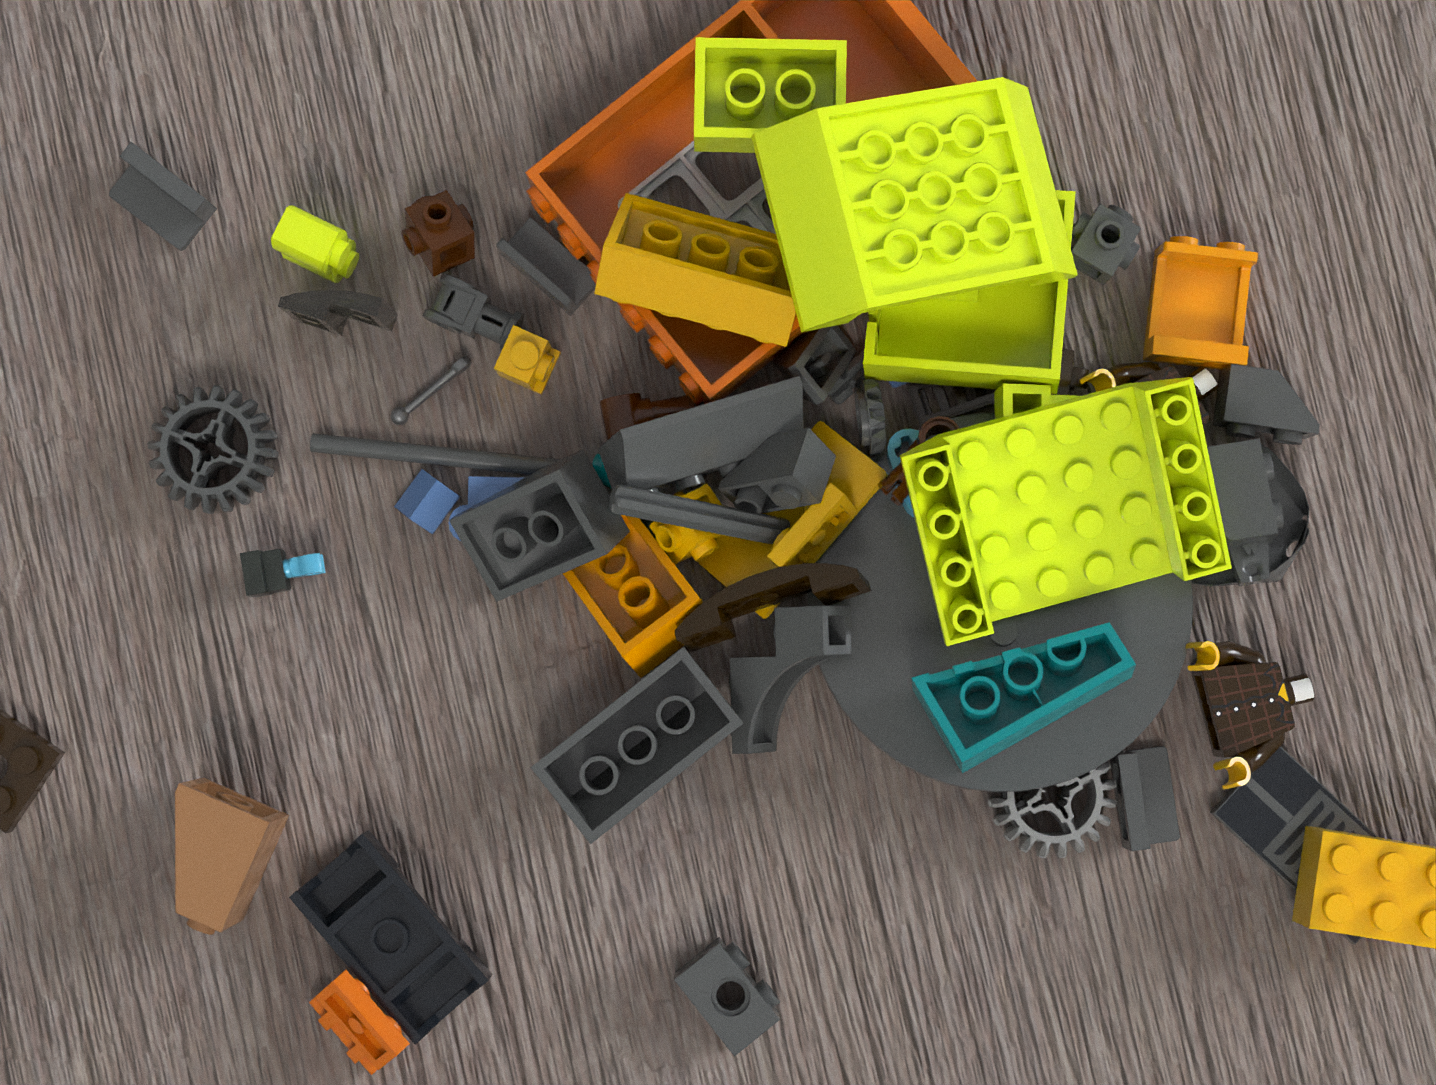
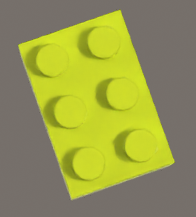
(760, 83)

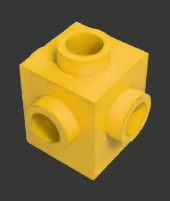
(686, 542)

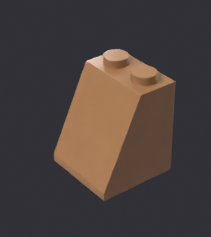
(220, 852)

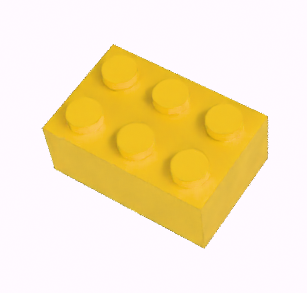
(1367, 887)

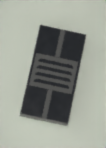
(1273, 813)

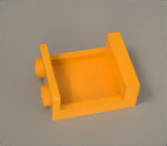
(1198, 304)

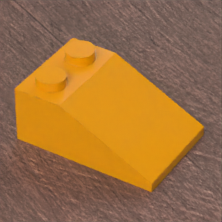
(636, 597)

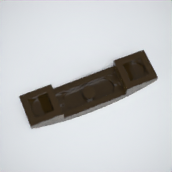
(713, 618)

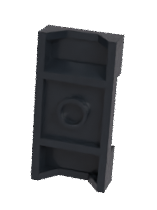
(390, 937)

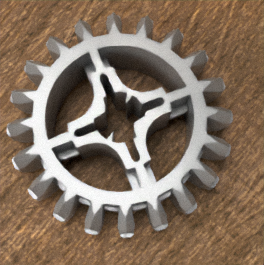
(1063, 814)

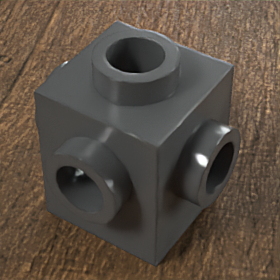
(1104, 242)

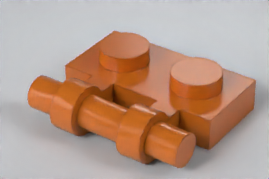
(359, 1022)

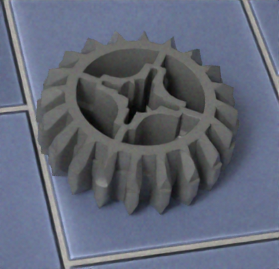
(205, 465)

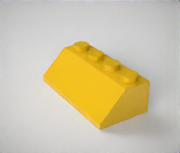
(697, 270)

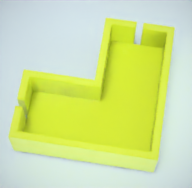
(976, 335)

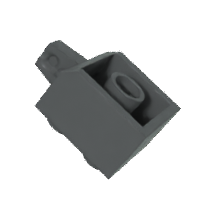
(1246, 506)

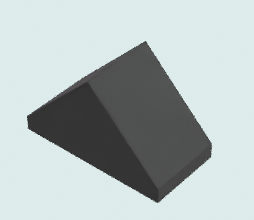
(818, 360)

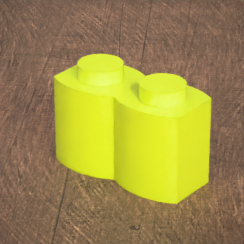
(315, 245)

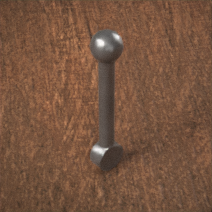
(401, 414)

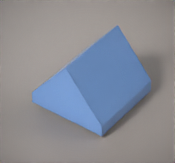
(427, 501)

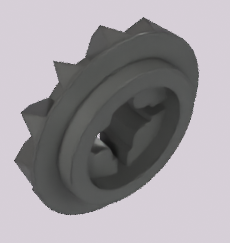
(870, 416)

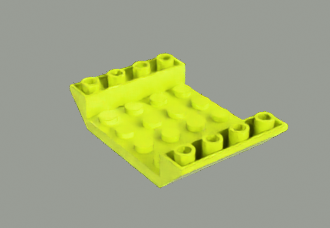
(912, 199)
(1065, 503)

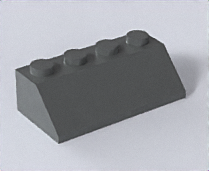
(702, 438)
(637, 745)

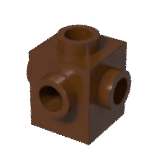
(439, 232)

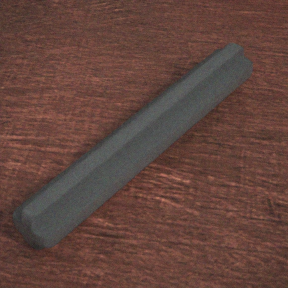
(696, 514)

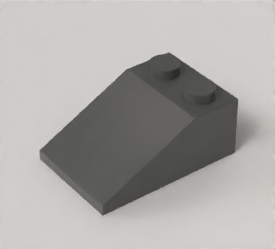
(540, 526)

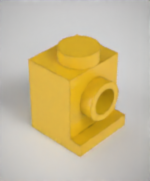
(527, 360)

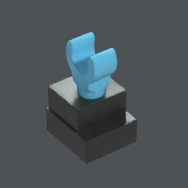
(271, 572)

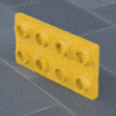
(812, 527)

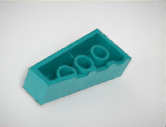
(1008, 697)

